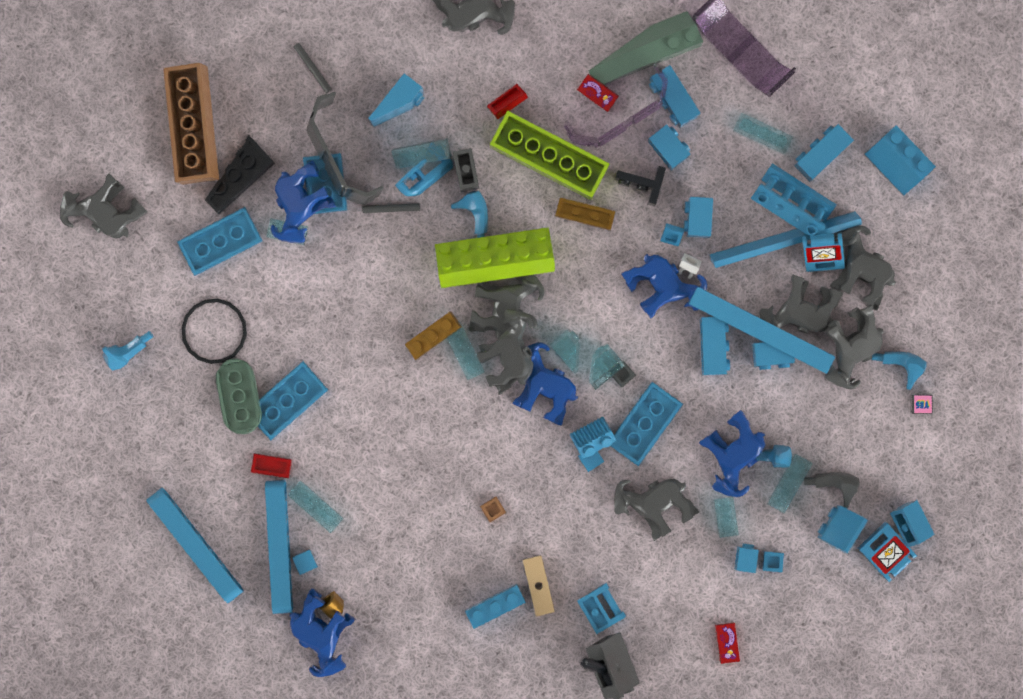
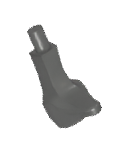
(845, 482)

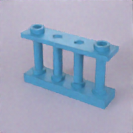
(798, 192)

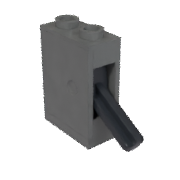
(611, 666)

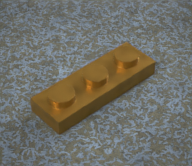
(585, 213)
(433, 335)

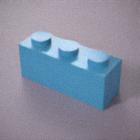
(676, 98)
(823, 152)
(714, 346)
(495, 606)

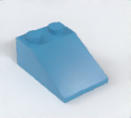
(400, 99)
(841, 528)

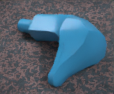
(476, 204)
(118, 357)
(912, 363)
(779, 456)

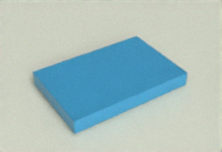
(323, 180)

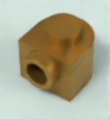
(333, 603)

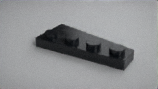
(244, 170)

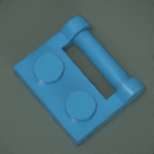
(595, 612)

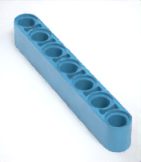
(195, 545)
(279, 546)

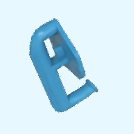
(425, 181)

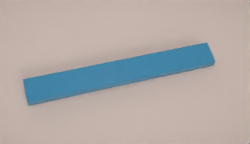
(781, 240)
(762, 330)

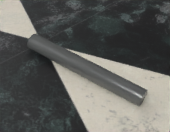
(312, 67)
(391, 208)

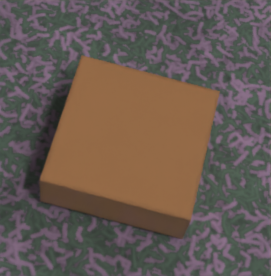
(493, 509)

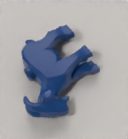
(297, 203)
(664, 281)
(549, 384)
(736, 455)
(319, 635)

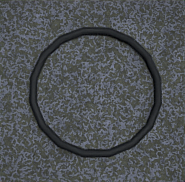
(218, 360)

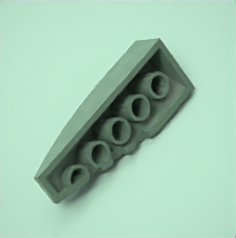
(652, 45)

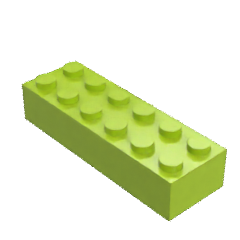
(549, 155)
(494, 257)

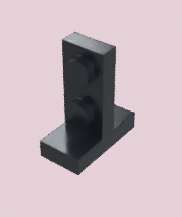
(642, 183)

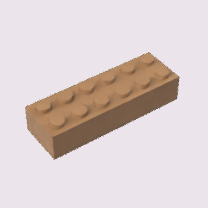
(191, 123)

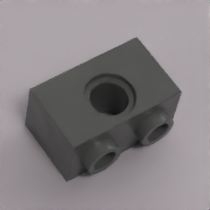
(466, 170)

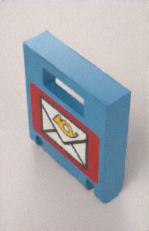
(823, 253)
(890, 554)

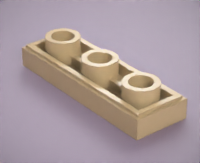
(540, 597)

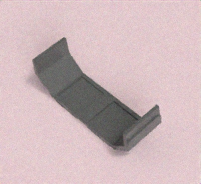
(352, 194)

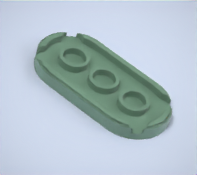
(238, 396)

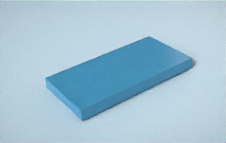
(219, 241)
(289, 399)
(645, 423)

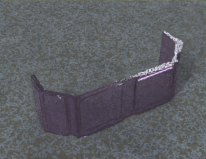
(741, 47)
(617, 130)

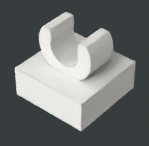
(690, 264)

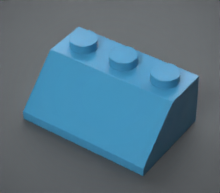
(900, 160)

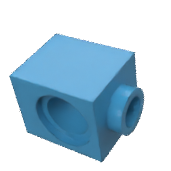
(746, 558)

